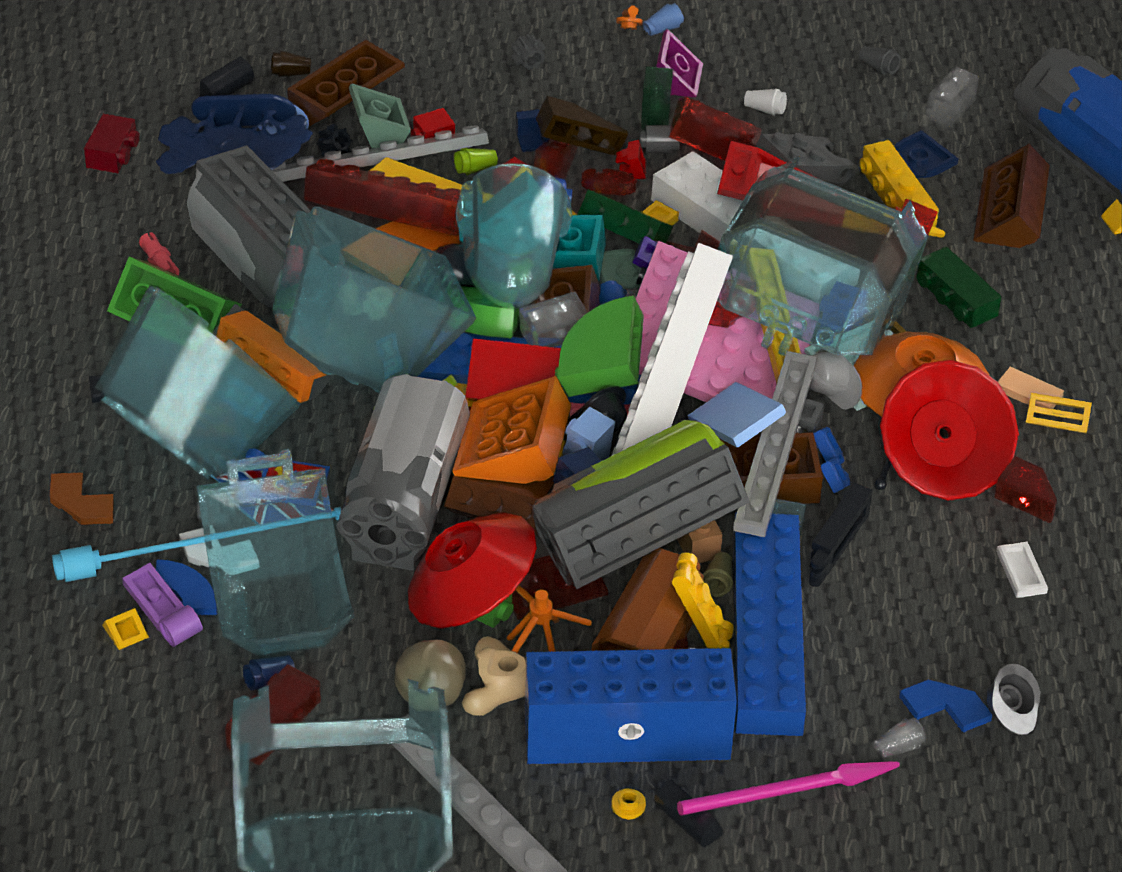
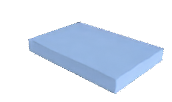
(738, 413)

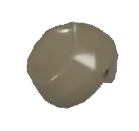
(431, 664)

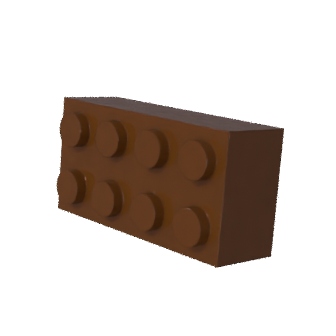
(802, 473)

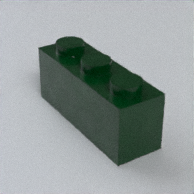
(624, 219)
(958, 287)

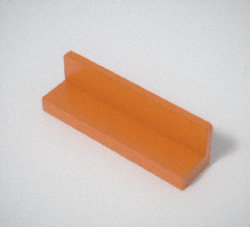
(270, 352)

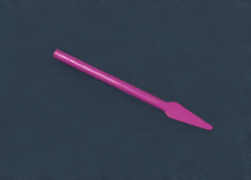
(846, 774)

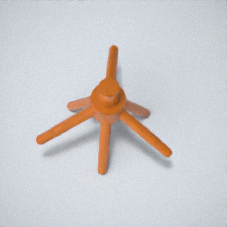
(540, 613)

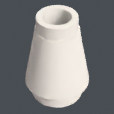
(767, 101)

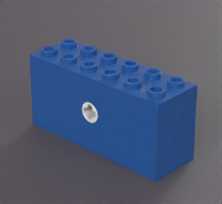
(629, 705)

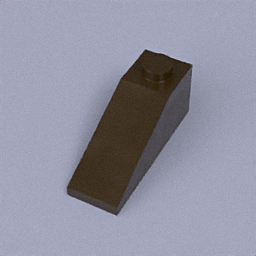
(579, 127)

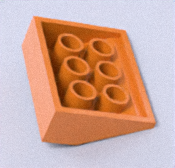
(515, 434)

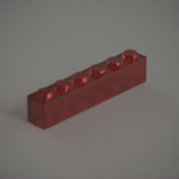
(382, 196)

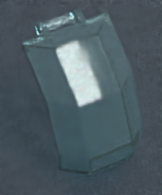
(274, 557)

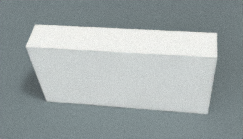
(1022, 569)

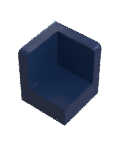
(528, 131)

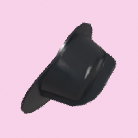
(609, 403)

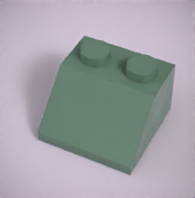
(380, 116)

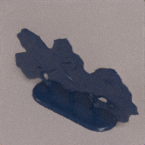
(223, 130)

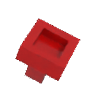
(634, 160)

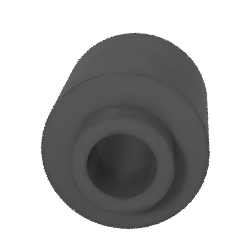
(657, 140)

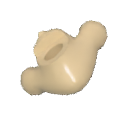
(501, 673)

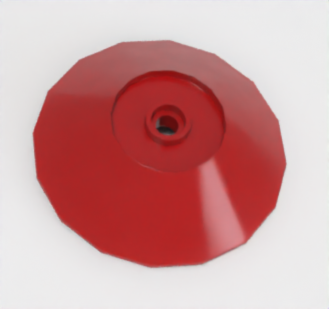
(978, 426)
(471, 569)

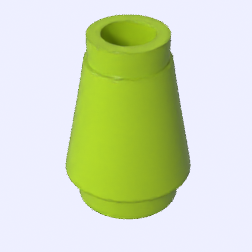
(474, 160)

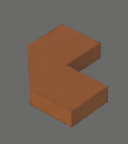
(67, 494)

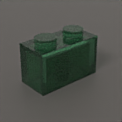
(656, 96)

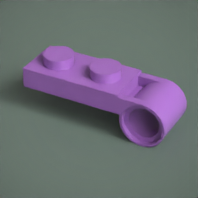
(162, 605)

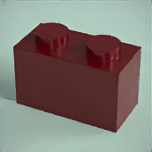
(111, 143)

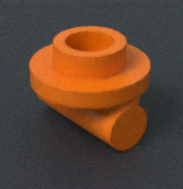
(629, 18)

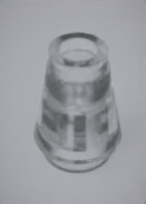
(901, 738)

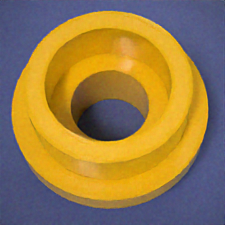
(628, 810)

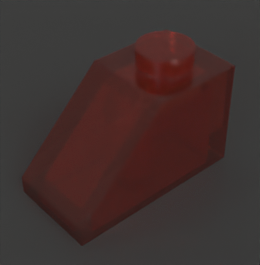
(1027, 489)

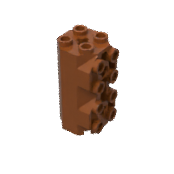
(648, 610)

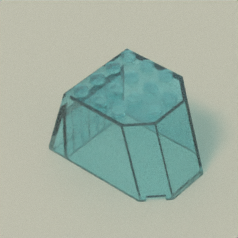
(365, 300)
(190, 387)

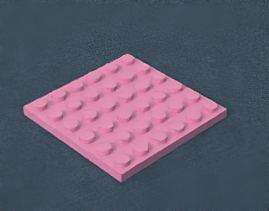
(724, 354)

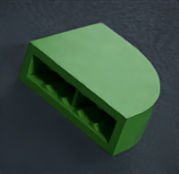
(491, 318)
(602, 348)

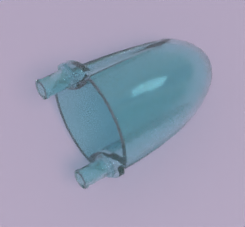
(512, 231)

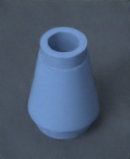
(666, 18)

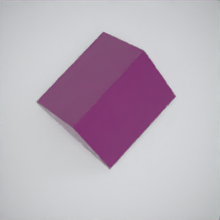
(685, 65)

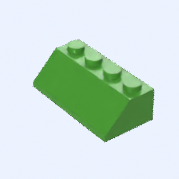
(141, 274)

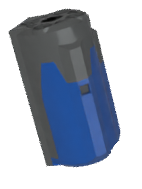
(1077, 112)

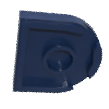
(925, 155)

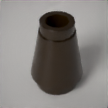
(289, 64)

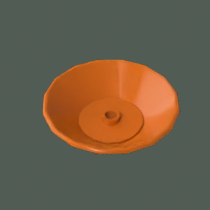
(900, 355)

